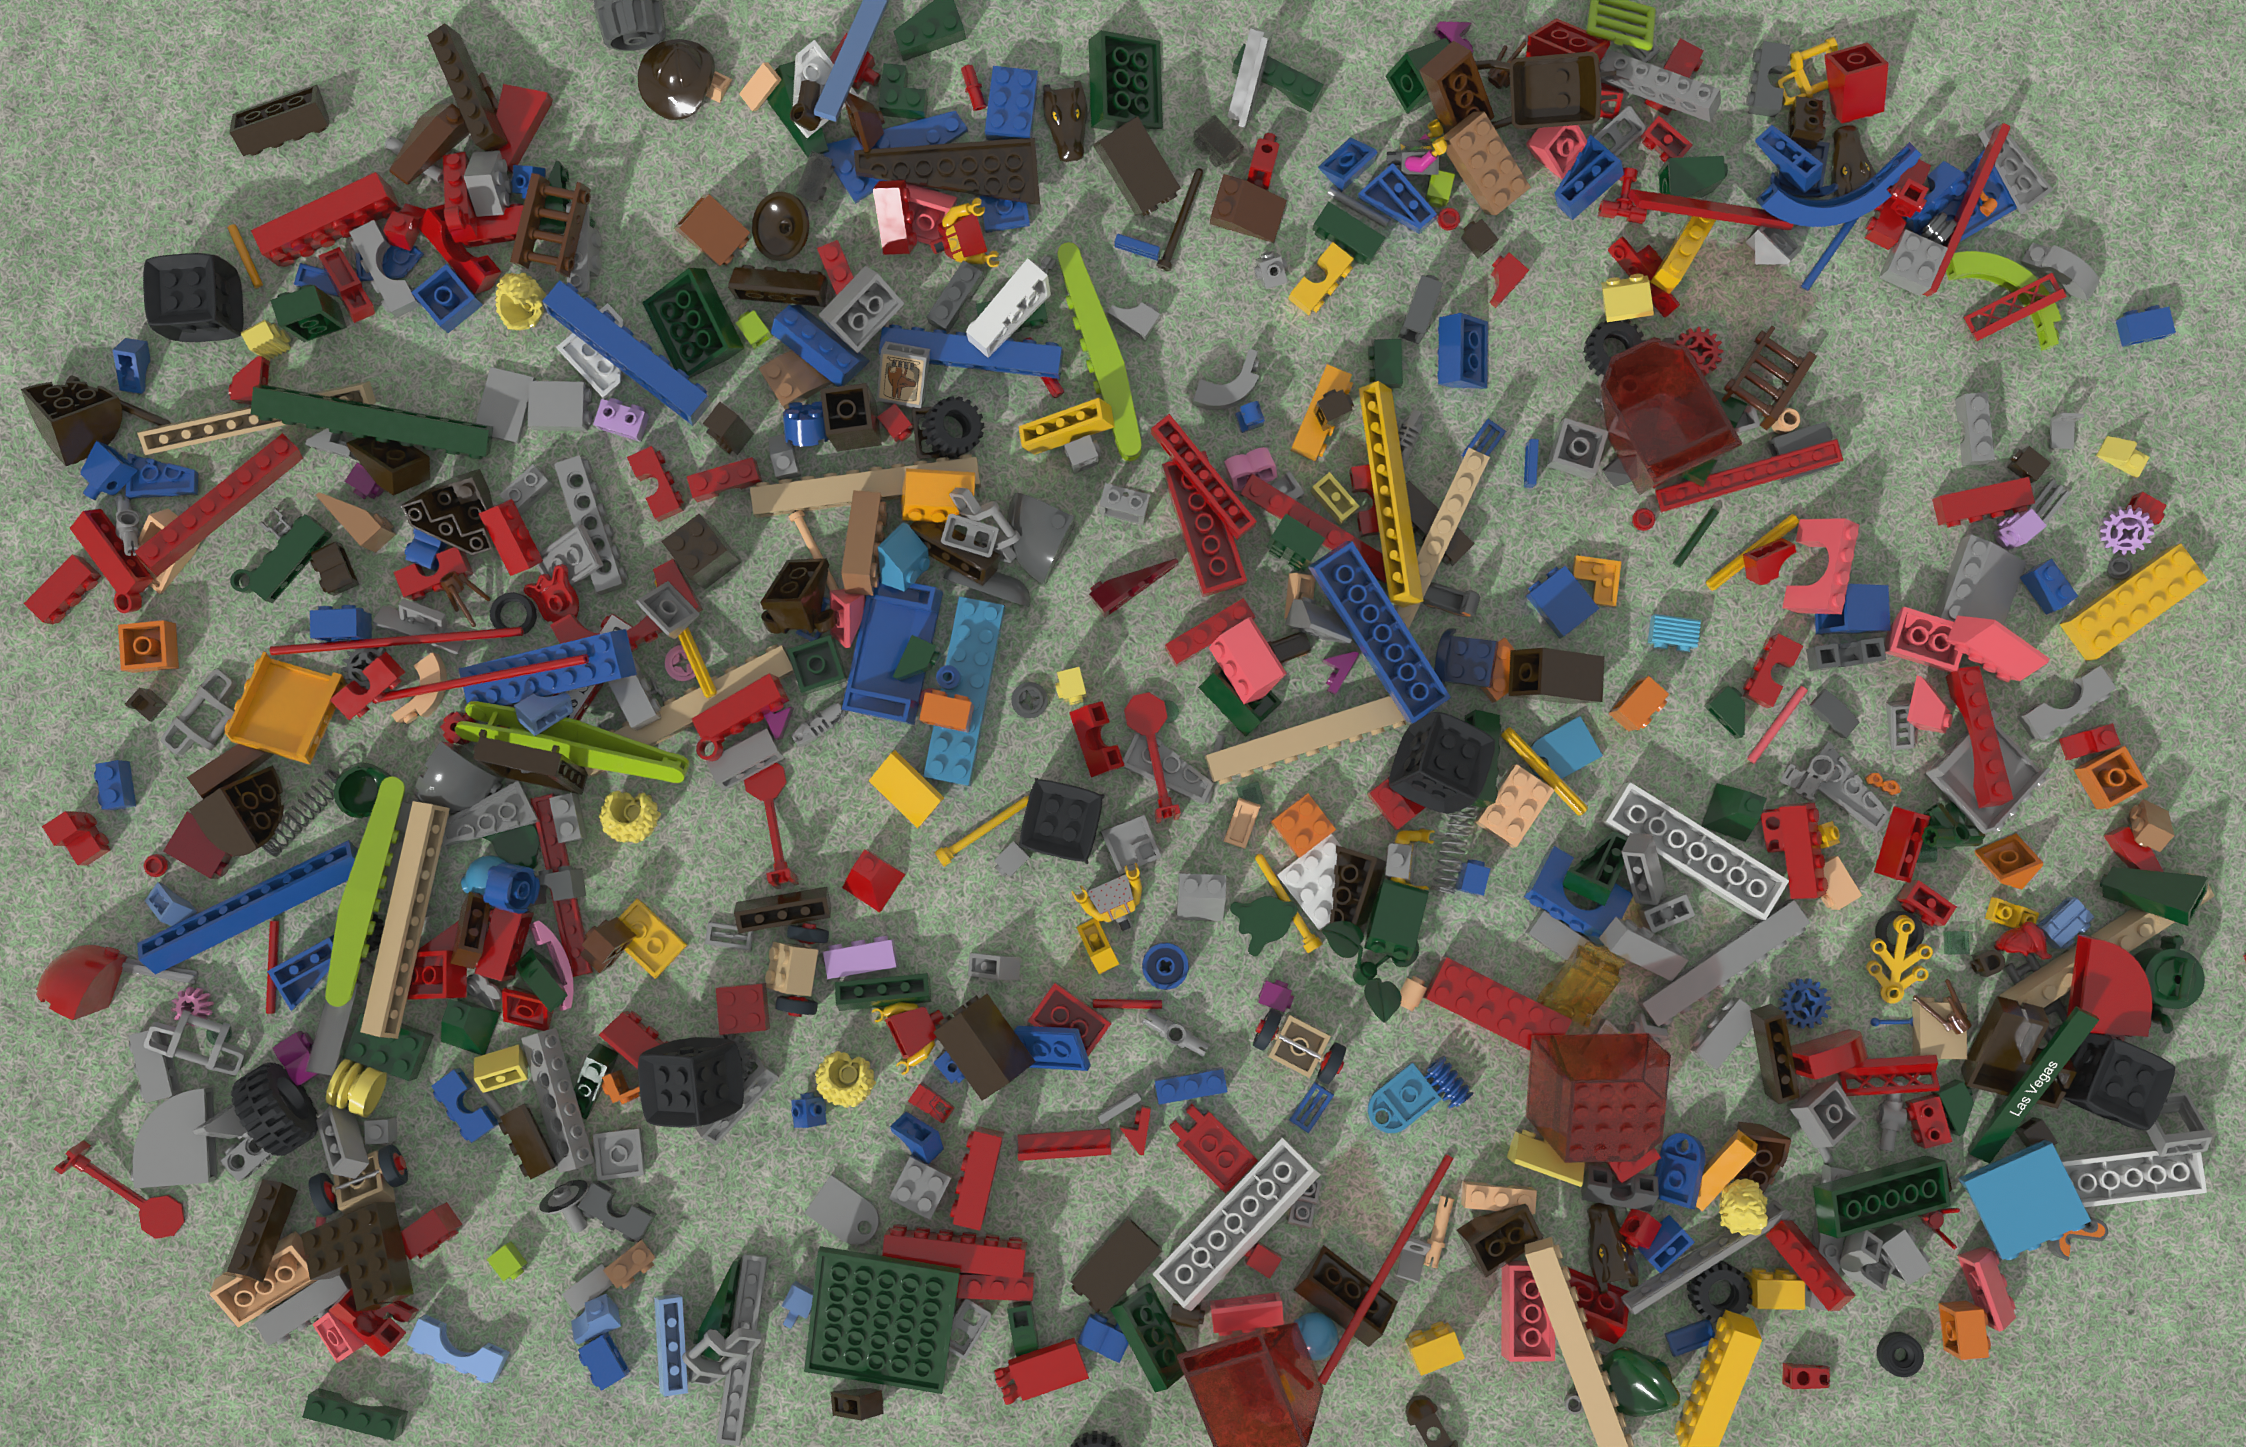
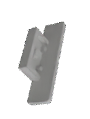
(586, 256)
(417, 620)

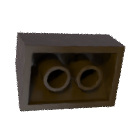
(527, 1141)

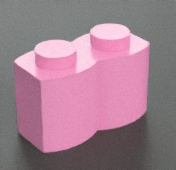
(1254, 462)

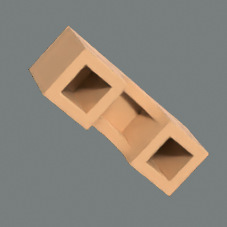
(1496, 1198)

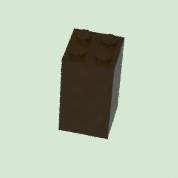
(1137, 167)
(851, 417)
(701, 551)
(1556, 676)
(983, 1046)

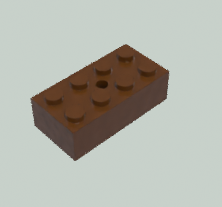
(1455, 86)

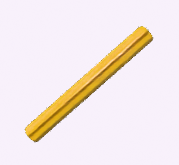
(1738, 563)
(1544, 771)

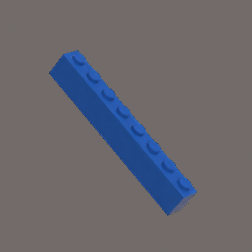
(957, 351)

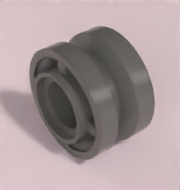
(1938, 228)

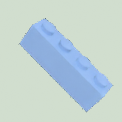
(670, 1344)

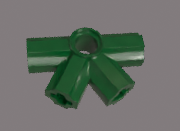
(1949, 828)

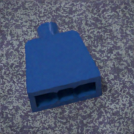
(106, 471)

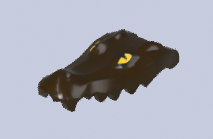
(1066, 117)
(1849, 161)
(1608, 1252)

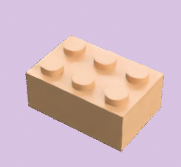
(1516, 807)

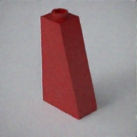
(520, 116)

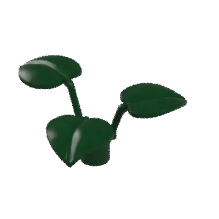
(1381, 996)

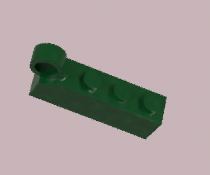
(285, 561)

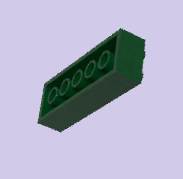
(1881, 1196)

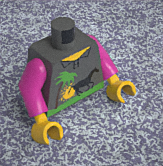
(1420, 155)

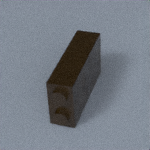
(1115, 1265)

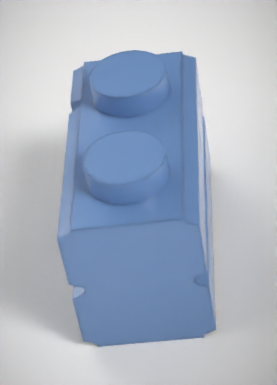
(2065, 922)

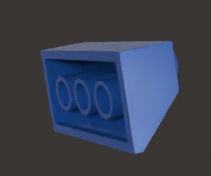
(817, 344)

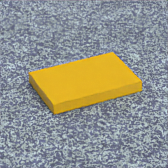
(906, 789)
(655, 942)

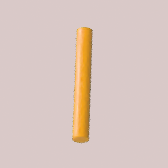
(244, 254)

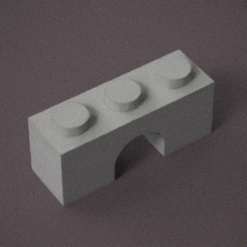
(1978, 440)

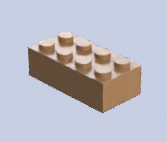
(1485, 163)
(862, 542)

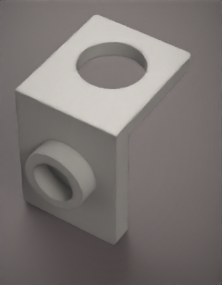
(2063, 430)
(1412, 1260)

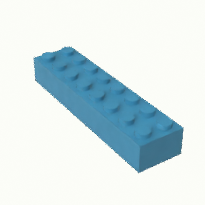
(973, 654)

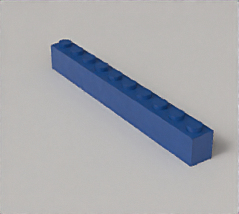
(248, 908)

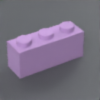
(860, 957)

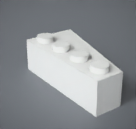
(1009, 308)

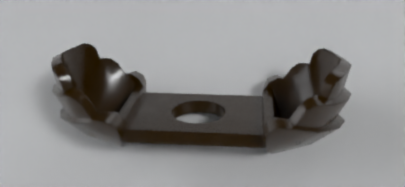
(1421, 1413)

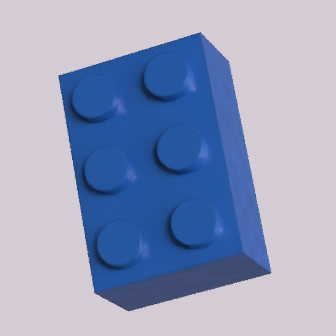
(1011, 103)

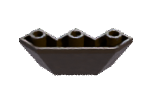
(452, 512)

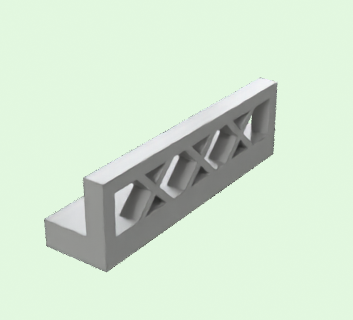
(1250, 75)
(754, 1088)

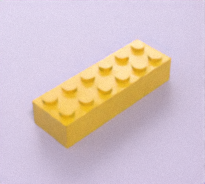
(2133, 602)
(1719, 1382)

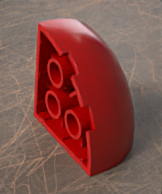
(81, 980)

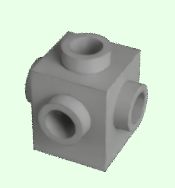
(1276, 275)

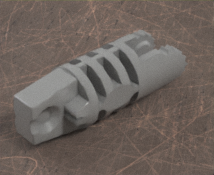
(1409, 434)
(818, 724)

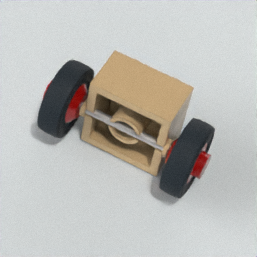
(794, 969)
(1299, 1046)
(374, 1184)

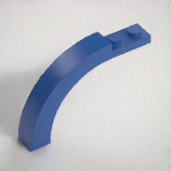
(1843, 208)

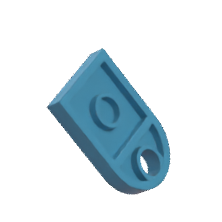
(1567, 748)
(1403, 1098)

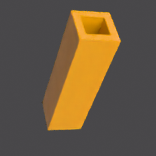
(1725, 1167)

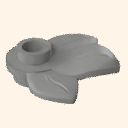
(486, 992)

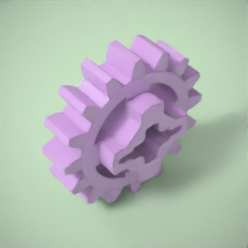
(2122, 539)

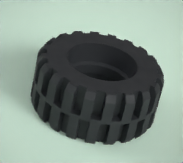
(274, 1109)

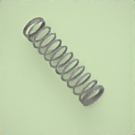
(1451, 889)

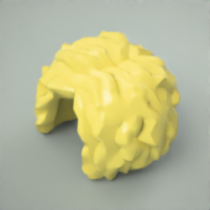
(519, 301)
(629, 817)
(844, 1079)
(1743, 1207)

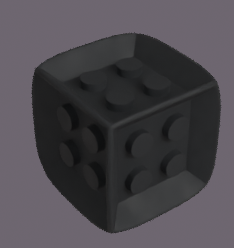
(193, 297)
(1442, 763)
(1061, 820)
(2119, 1081)
(690, 1082)

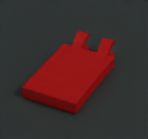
(1214, 1149)
(1042, 1371)

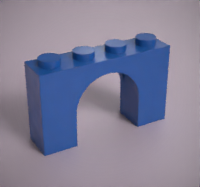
(1548, 893)

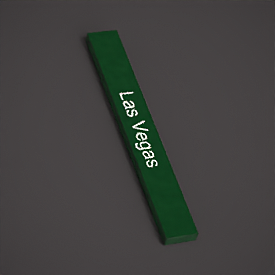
(2033, 1084)

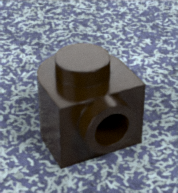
(1987, 962)

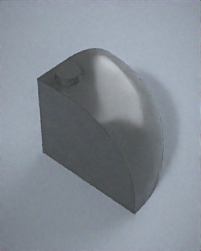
(1042, 532)
(455, 779)

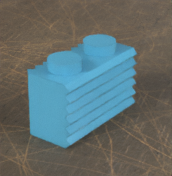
(1674, 632)

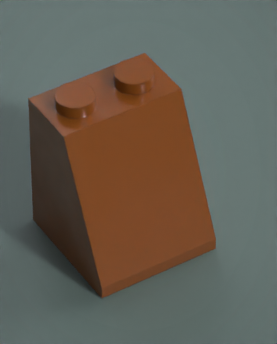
(713, 230)

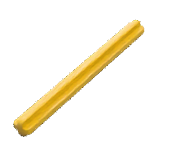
(697, 662)

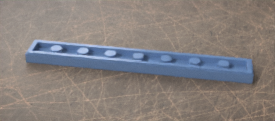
(850, 59)

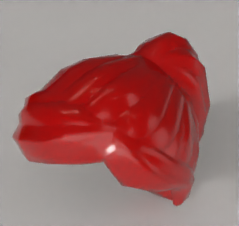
(2025, 940)

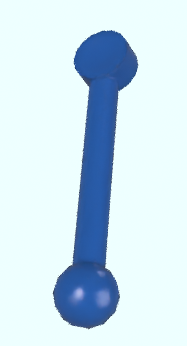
(1875, 1022)

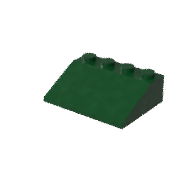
(1124, 80)
(693, 323)

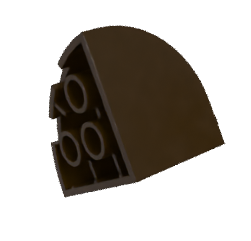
(73, 417)
(242, 813)

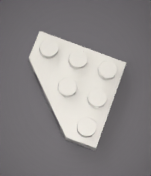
(814, 66)
(591, 365)
(1312, 880)

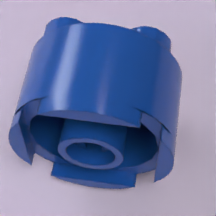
(804, 424)
(511, 887)
(1178, 969)

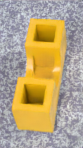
(1310, 295)

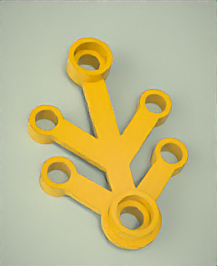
(1898, 963)

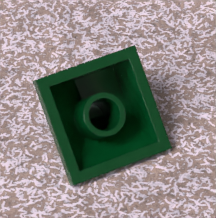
(1733, 811)
(468, 1025)

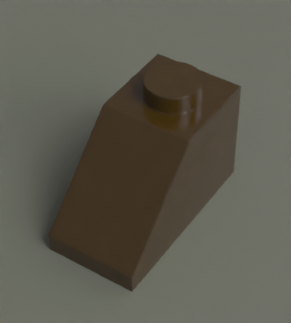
(857, 1403)

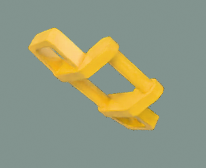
(1796, 61)

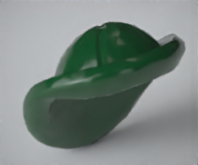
(1640, 1382)

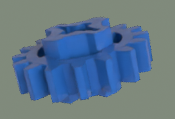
(1802, 994)

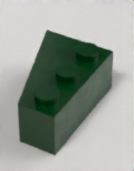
(930, 30)
(1598, 871)

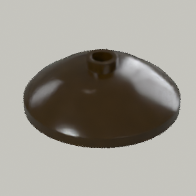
(772, 224)

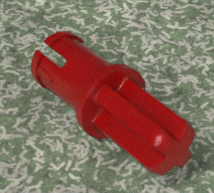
(973, 87)

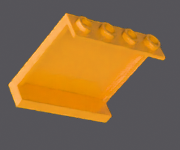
(284, 709)

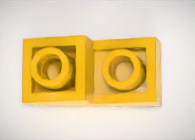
(2009, 914)

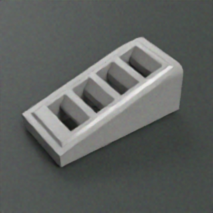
(1891, 708)

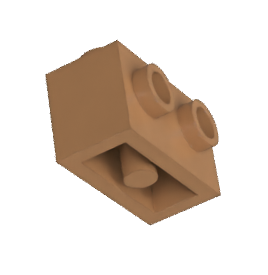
(2151, 825)
(630, 1263)

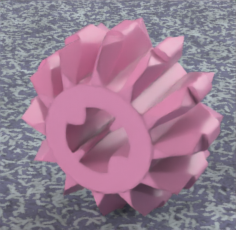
(197, 998)

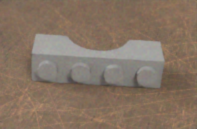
(372, 245)
(2088, 688)

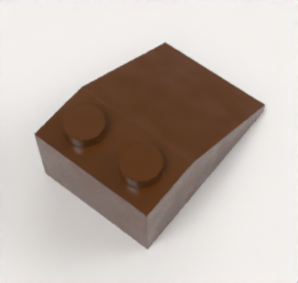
(1247, 209)

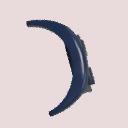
(1817, 189)
(1465, 660)

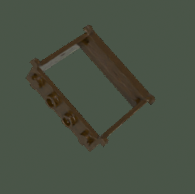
(544, 767)

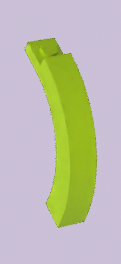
(2011, 277)

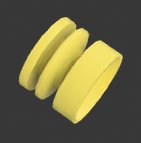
(356, 1088)

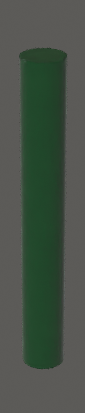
(1695, 538)

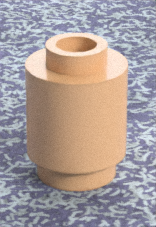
(1787, 421)
(1412, 993)

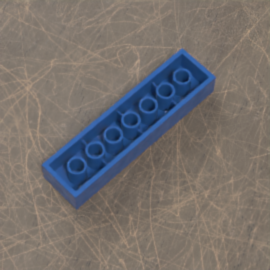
(626, 352)
(1379, 631)
(608, 660)

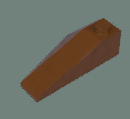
(429, 140)
(1770, 1154)

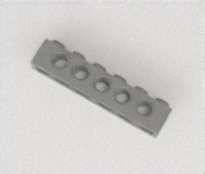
(1661, 85)
(568, 472)
(557, 1100)
(1828, 1246)

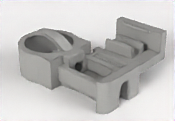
(1808, 783)

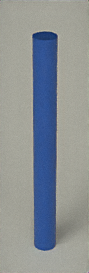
(1827, 255)

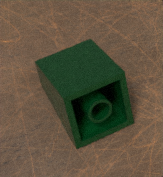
(1406, 77)
(1691, 176)
(1396, 919)

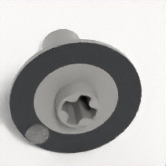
(565, 1200)

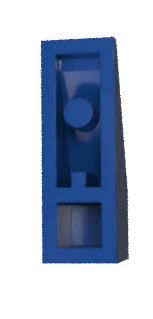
(1791, 159)

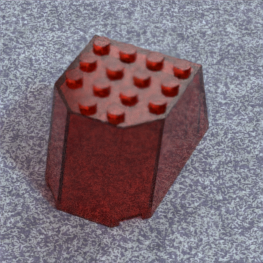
(1662, 414)
(1598, 1095)
(1255, 1388)

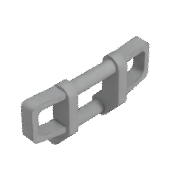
(975, 512)
(218, 702)
(210, 1062)
(708, 1371)

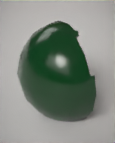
(358, 789)

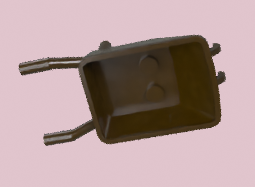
(1552, 90)

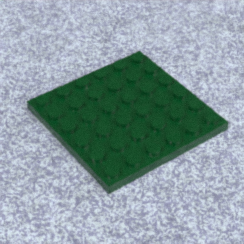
(881, 1319)

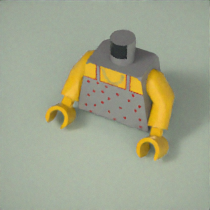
(1403, 854)
(1113, 899)

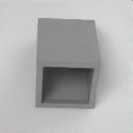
(1201, 897)

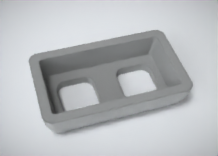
(1622, 142)
(972, 529)
(973, 1331)

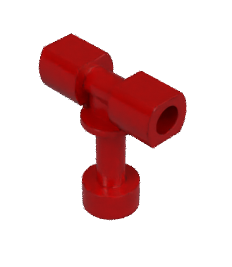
(1624, 206)

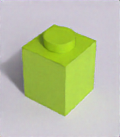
(1439, 189)
(753, 329)
(507, 1262)

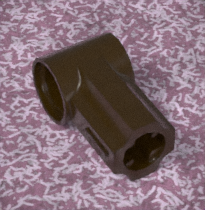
(803, 111)

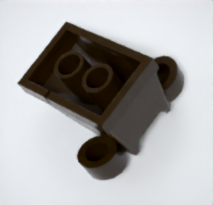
(797, 598)

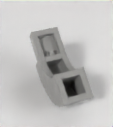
(2066, 267)

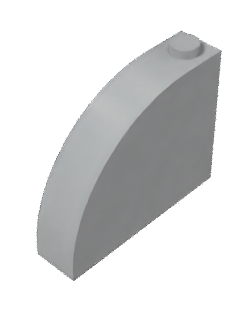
(167, 1147)

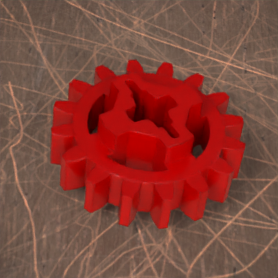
(1708, 351)

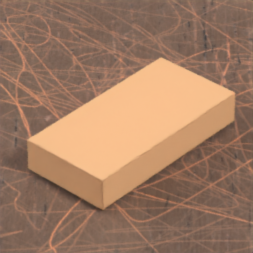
(760, 86)
(1242, 823)

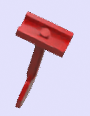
(1146, 717)
(767, 786)
(158, 1215)

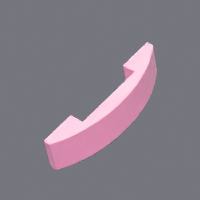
(543, 935)

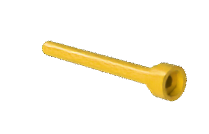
(946, 854)
(1310, 941)

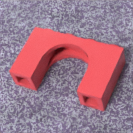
(1829, 592)

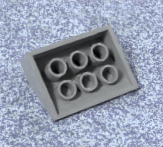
(1980, 581)

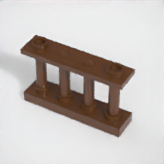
(530, 220)
(1789, 380)

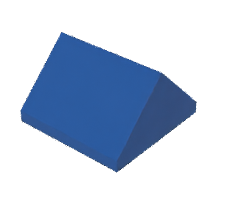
(1348, 163)

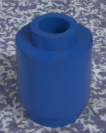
(953, 683)

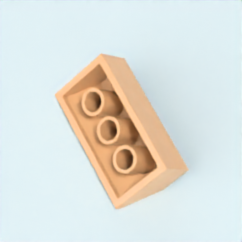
(247, 1298)

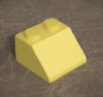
(1627, 298)

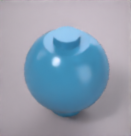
(477, 874)
(1319, 1334)

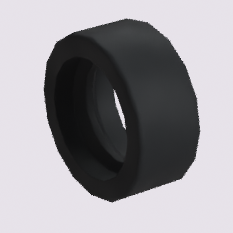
(505, 598)
(1881, 931)

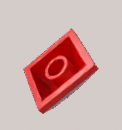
(873, 880)

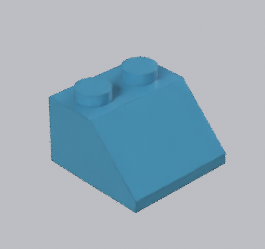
(902, 558)

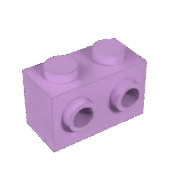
(621, 420)
(2018, 529)

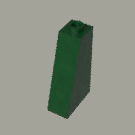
(2156, 892)

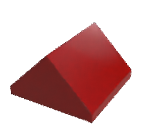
(525, 1009)

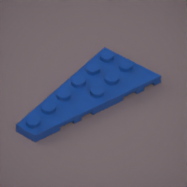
(927, 131)
(1993, 189)

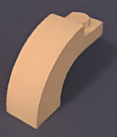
(430, 670)

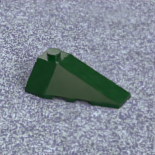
(782, 102)
(721, 1310)

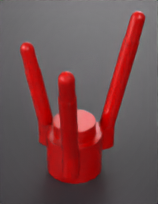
(1935, 1221)

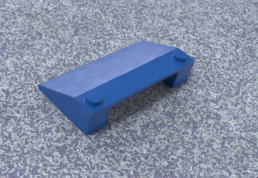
(884, 632)

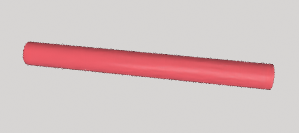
(1777, 724)

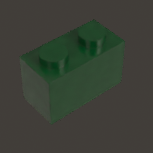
(1386, 362)

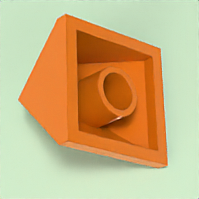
(2010, 861)

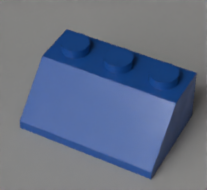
(1462, 351)

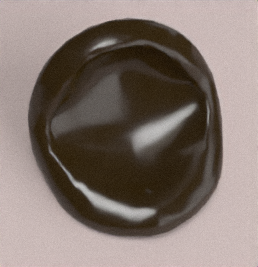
(675, 78)

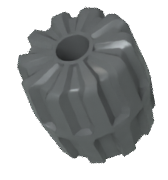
(630, 23)

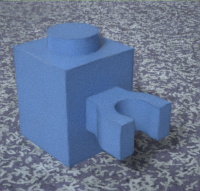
(798, 1302)

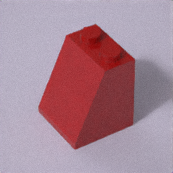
(1856, 82)

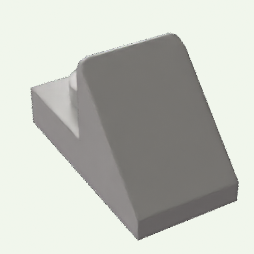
(330, 443)

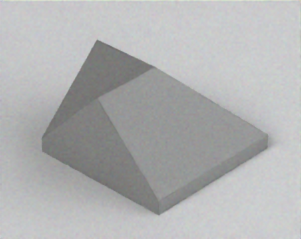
(1772, 246)

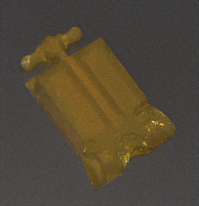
(1583, 983)

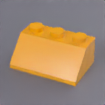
(927, 493)

